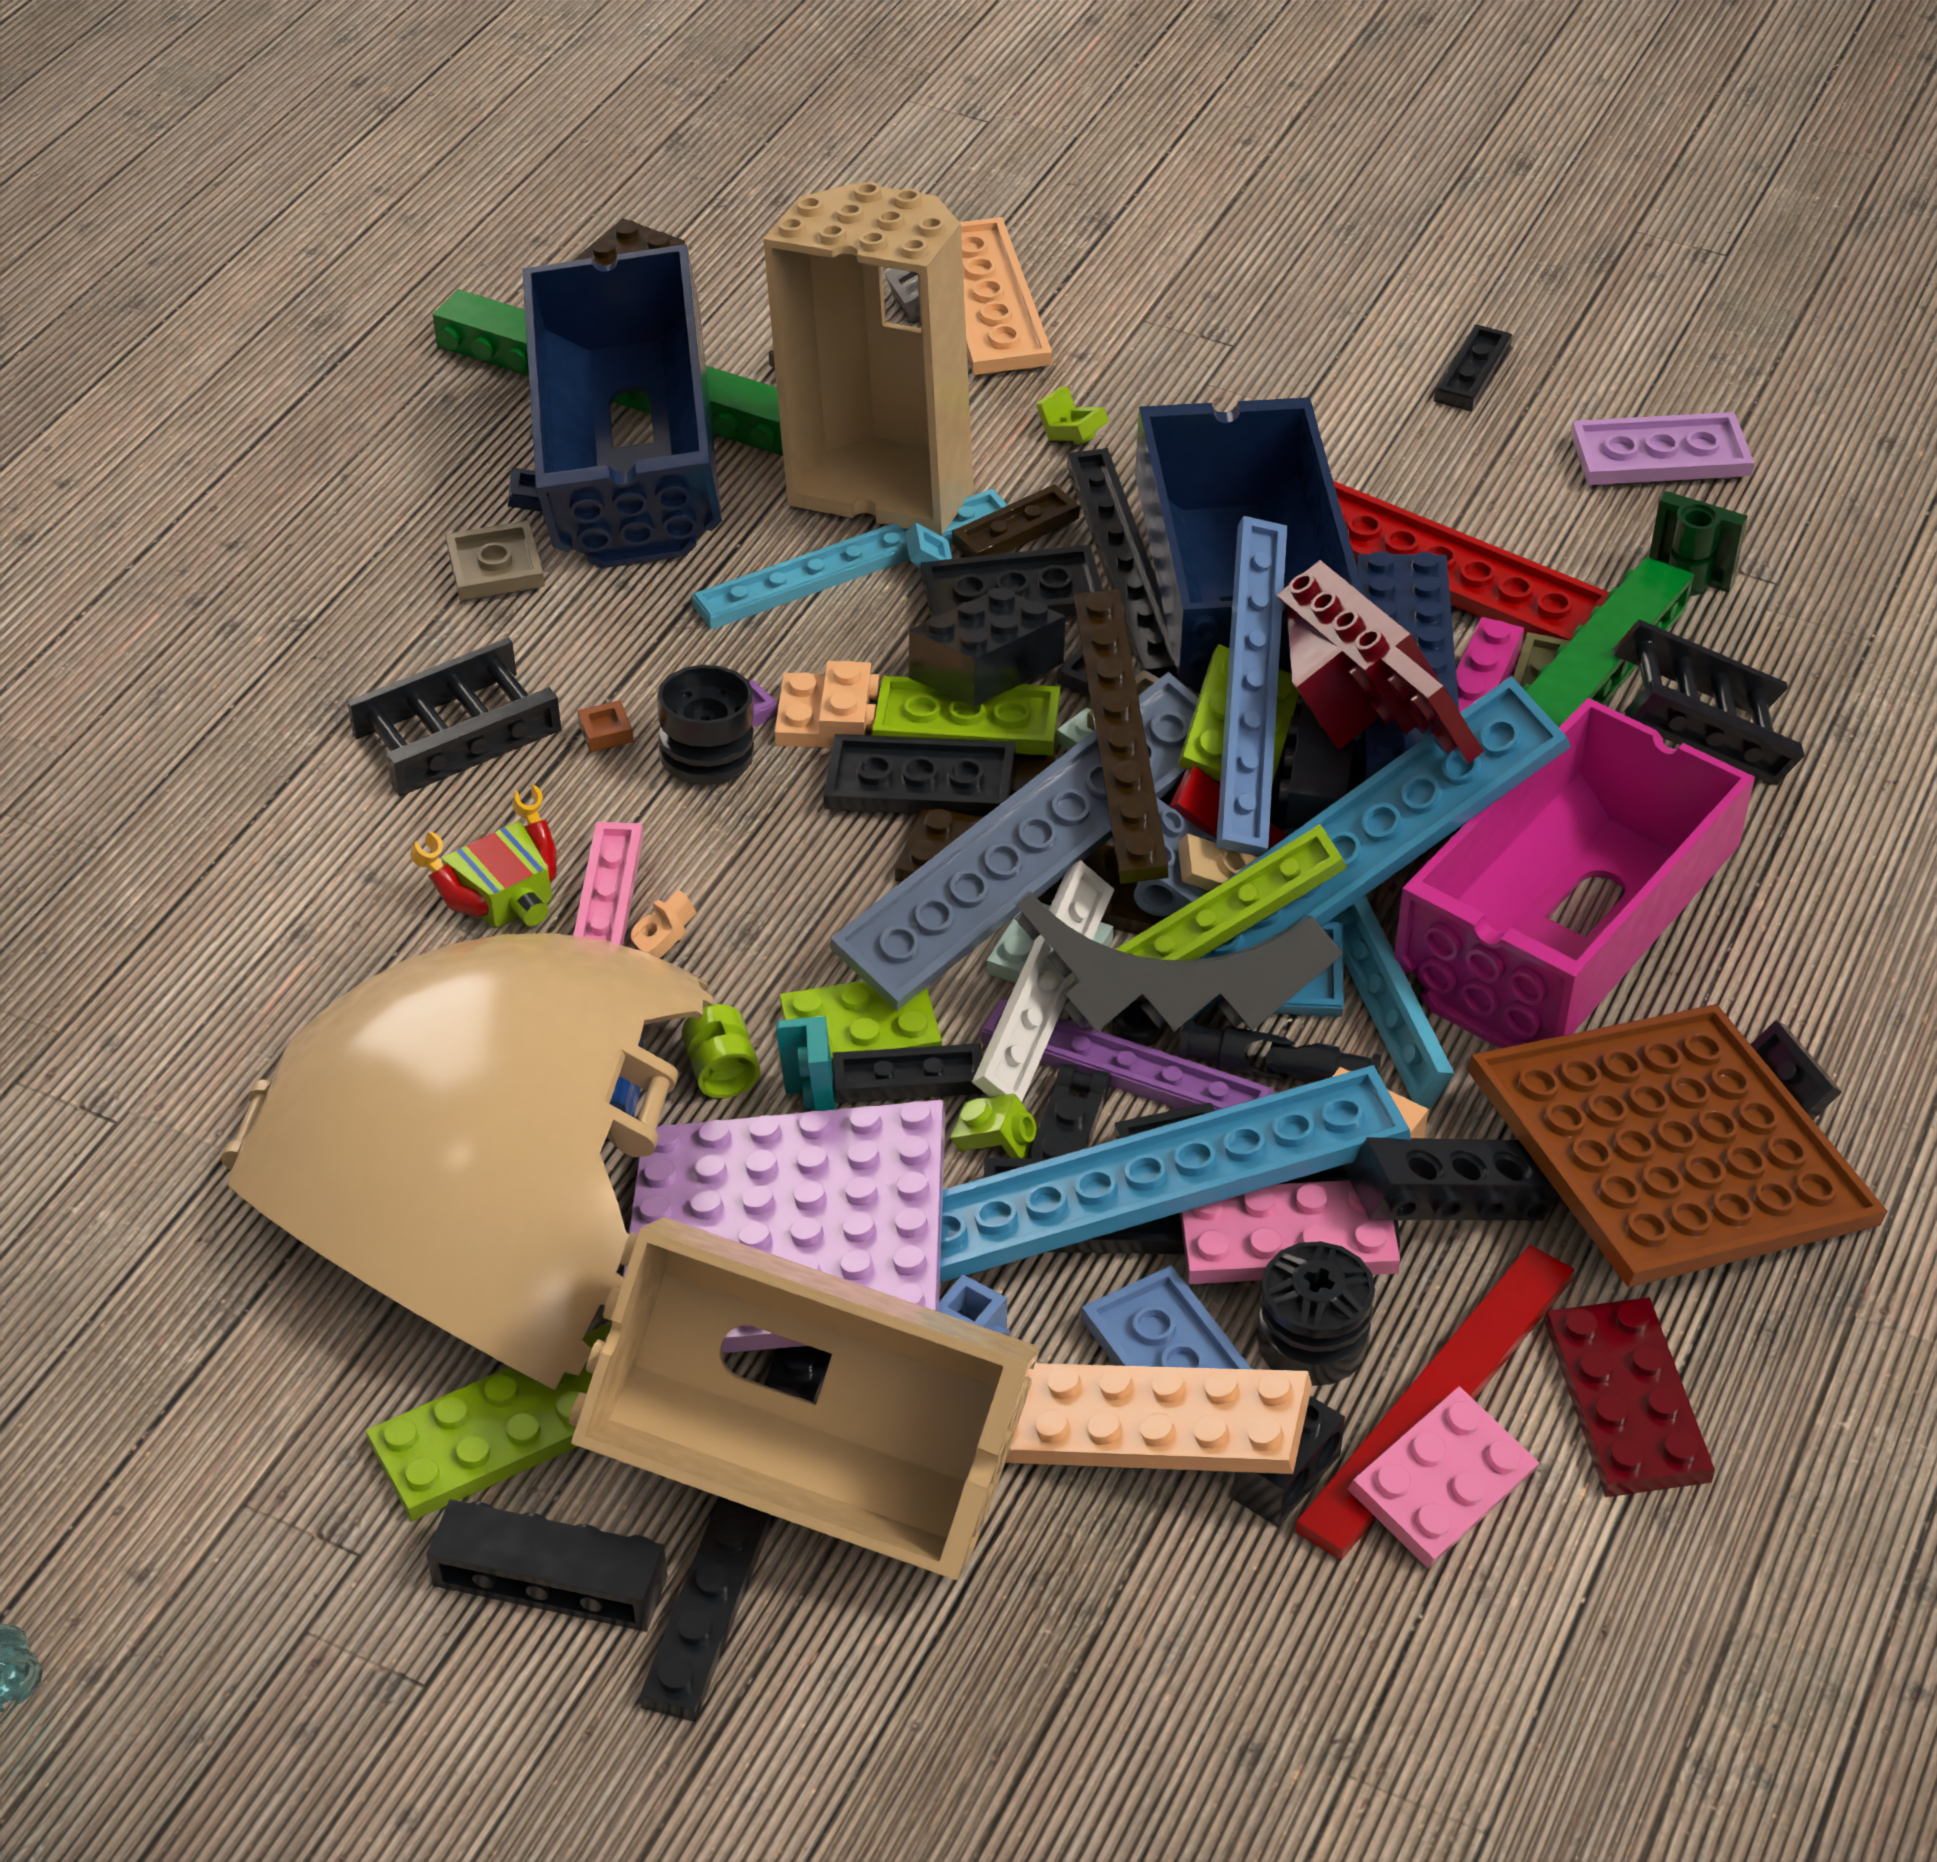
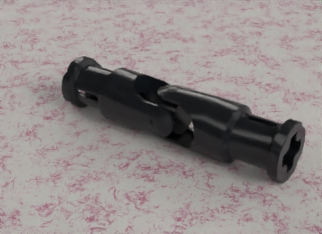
(1231, 1046)

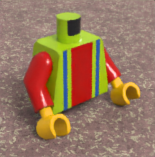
(499, 874)

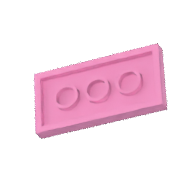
(1245, 1232)

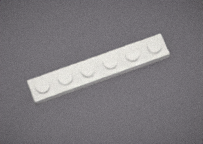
(1039, 993)

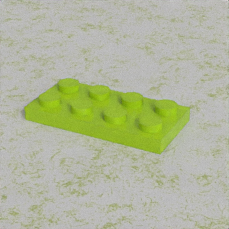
(1019, 715)

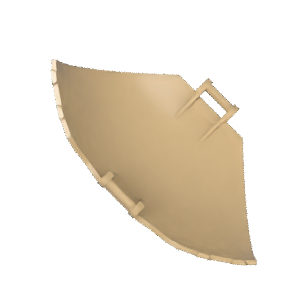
(455, 1133)

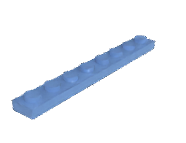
(1252, 688)

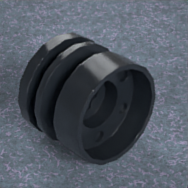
(706, 724)
(1316, 1311)

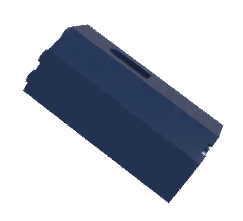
(588, 341)
(1196, 484)

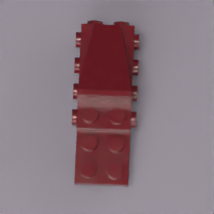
(1364, 666)

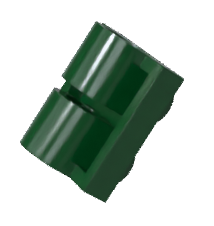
(1698, 540)

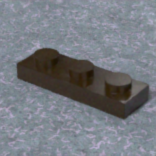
(1016, 523)

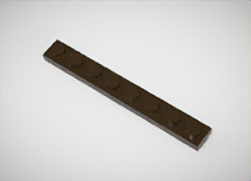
(1120, 737)

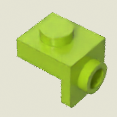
(1065, 421)
(994, 1123)

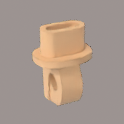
(665, 923)

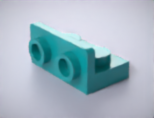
(807, 1061)

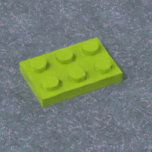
(1206, 731)
(862, 1019)

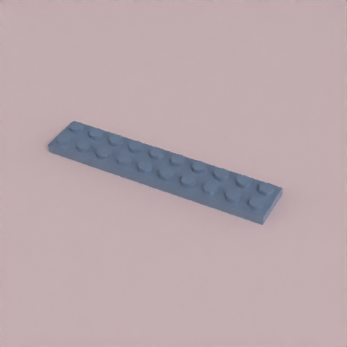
(1014, 849)

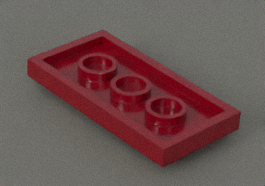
(1629, 1397)

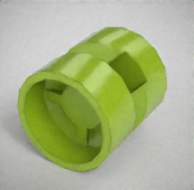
(721, 1052)

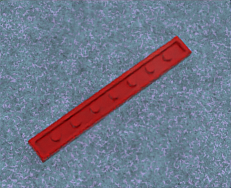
(1467, 1360)

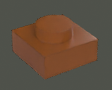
(605, 726)

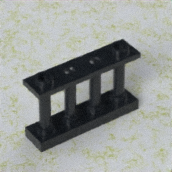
(1710, 729)
(467, 743)

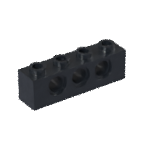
(1449, 1180)

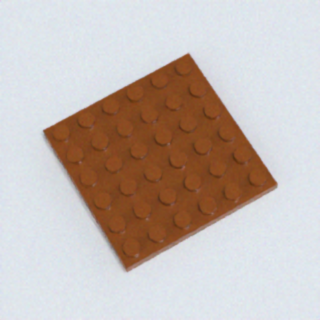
(1674, 1144)

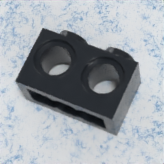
(1276, 1494)

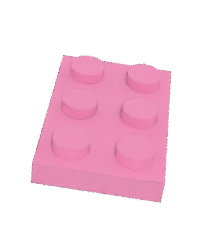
(1443, 1476)

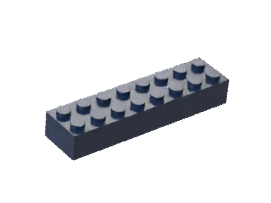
(1418, 598)

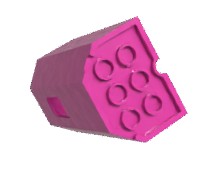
(1603, 808)

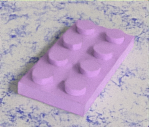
(1661, 448)

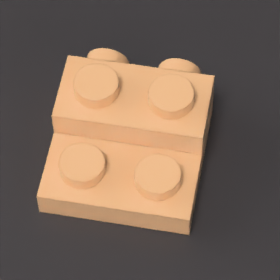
(826, 704)

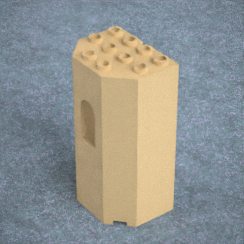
(868, 404)
(887, 1457)

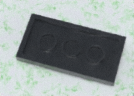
(1036, 575)
(918, 774)

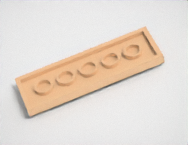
(999, 309)
(1162, 1418)

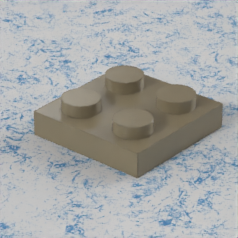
(494, 560)

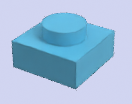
(926, 545)

